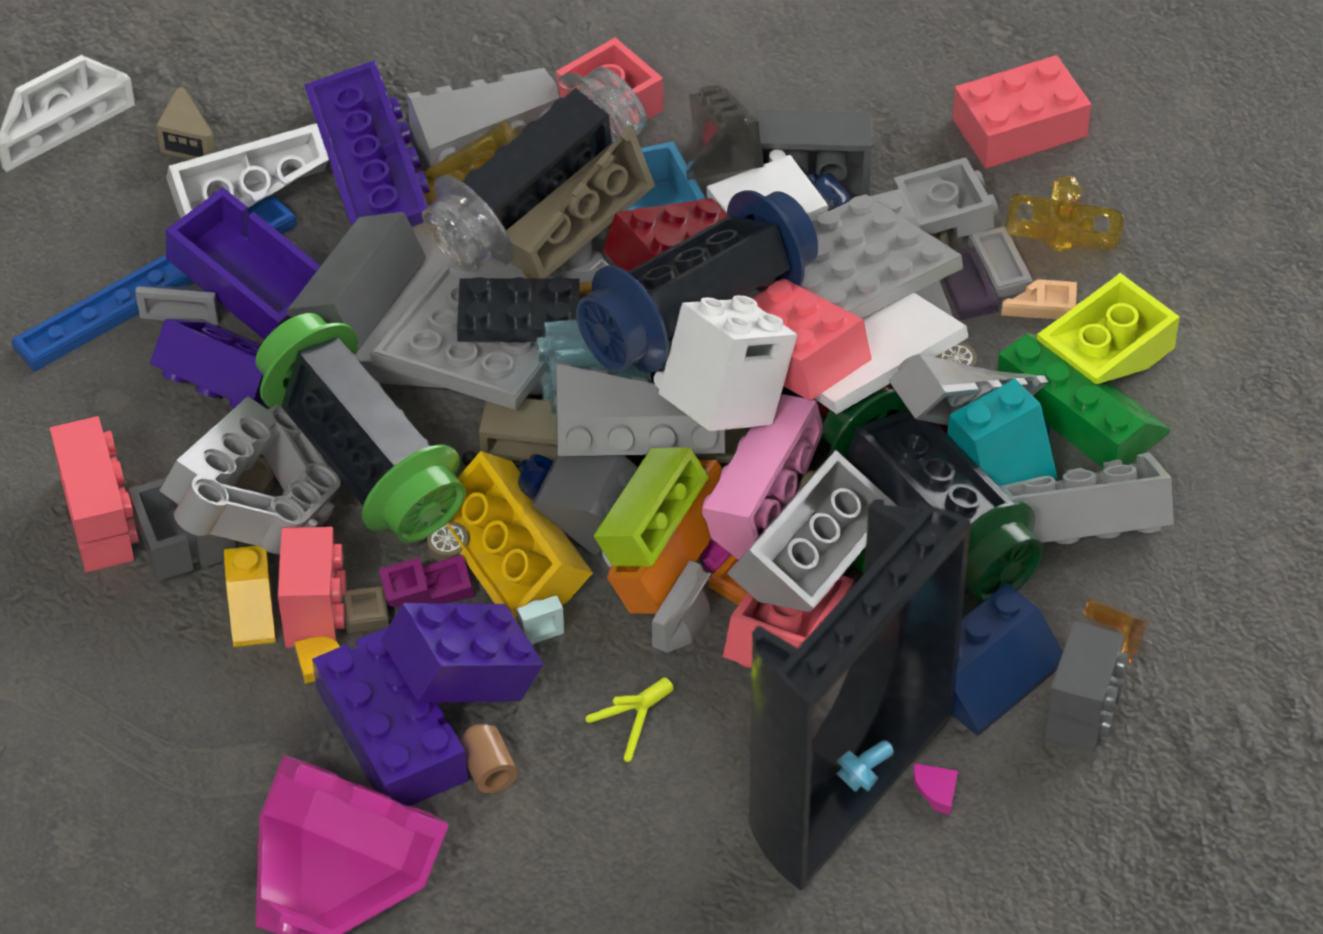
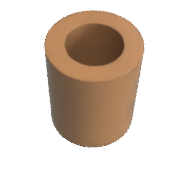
(488, 758)

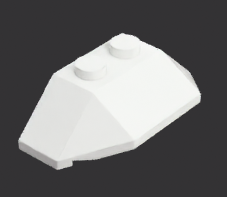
(61, 107)

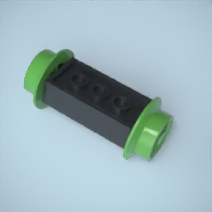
(359, 428)

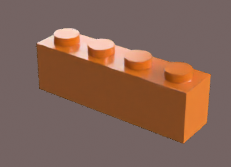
(646, 588)

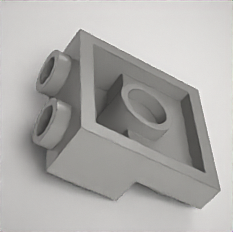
(949, 198)

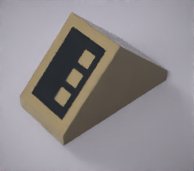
(183, 129)

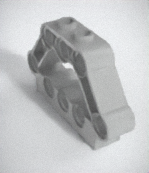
(208, 470)

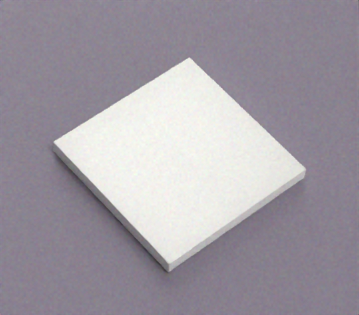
(893, 335)

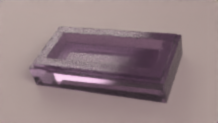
(971, 287)

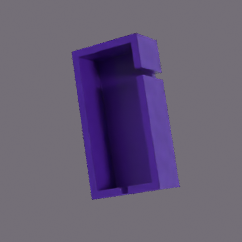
(249, 276)
(393, 737)

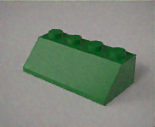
(1087, 414)

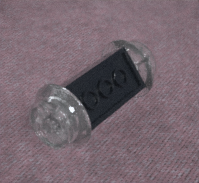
(474, 214)

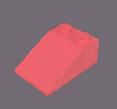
(784, 622)

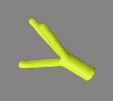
(641, 703)

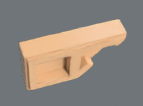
(1042, 300)

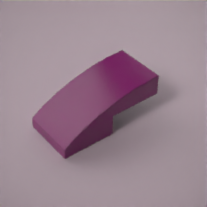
(433, 583)

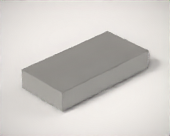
(1001, 261)

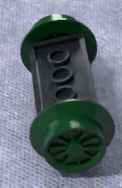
(922, 464)

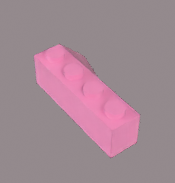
(763, 474)

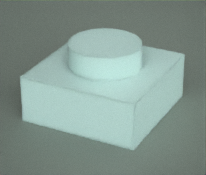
(541, 619)

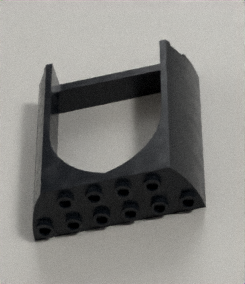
(902, 652)

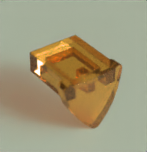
(1128, 624)

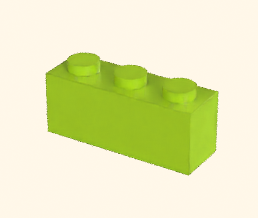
(651, 506)

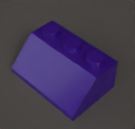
(209, 358)

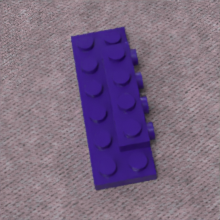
(368, 145)

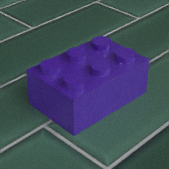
(461, 652)

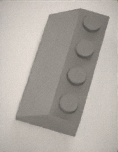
(810, 538)

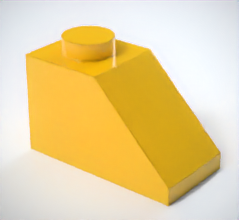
(249, 596)

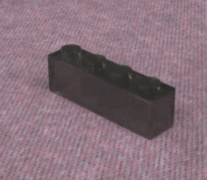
(723, 135)

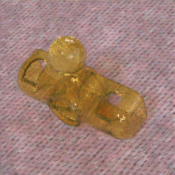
(1063, 221)

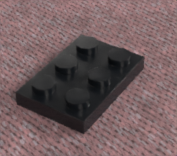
(513, 307)

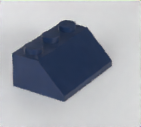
(1001, 658)

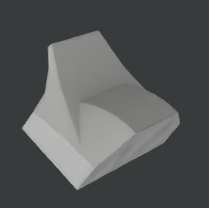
(682, 611)

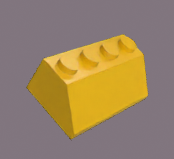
(511, 544)

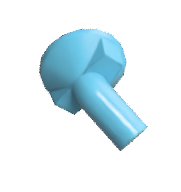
(857, 770)

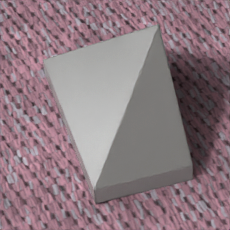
(176, 303)

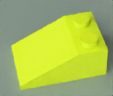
(1113, 332)

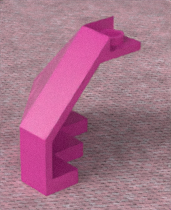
(336, 852)

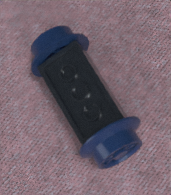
(638, 310)

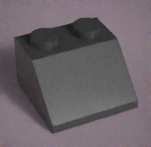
(582, 492)

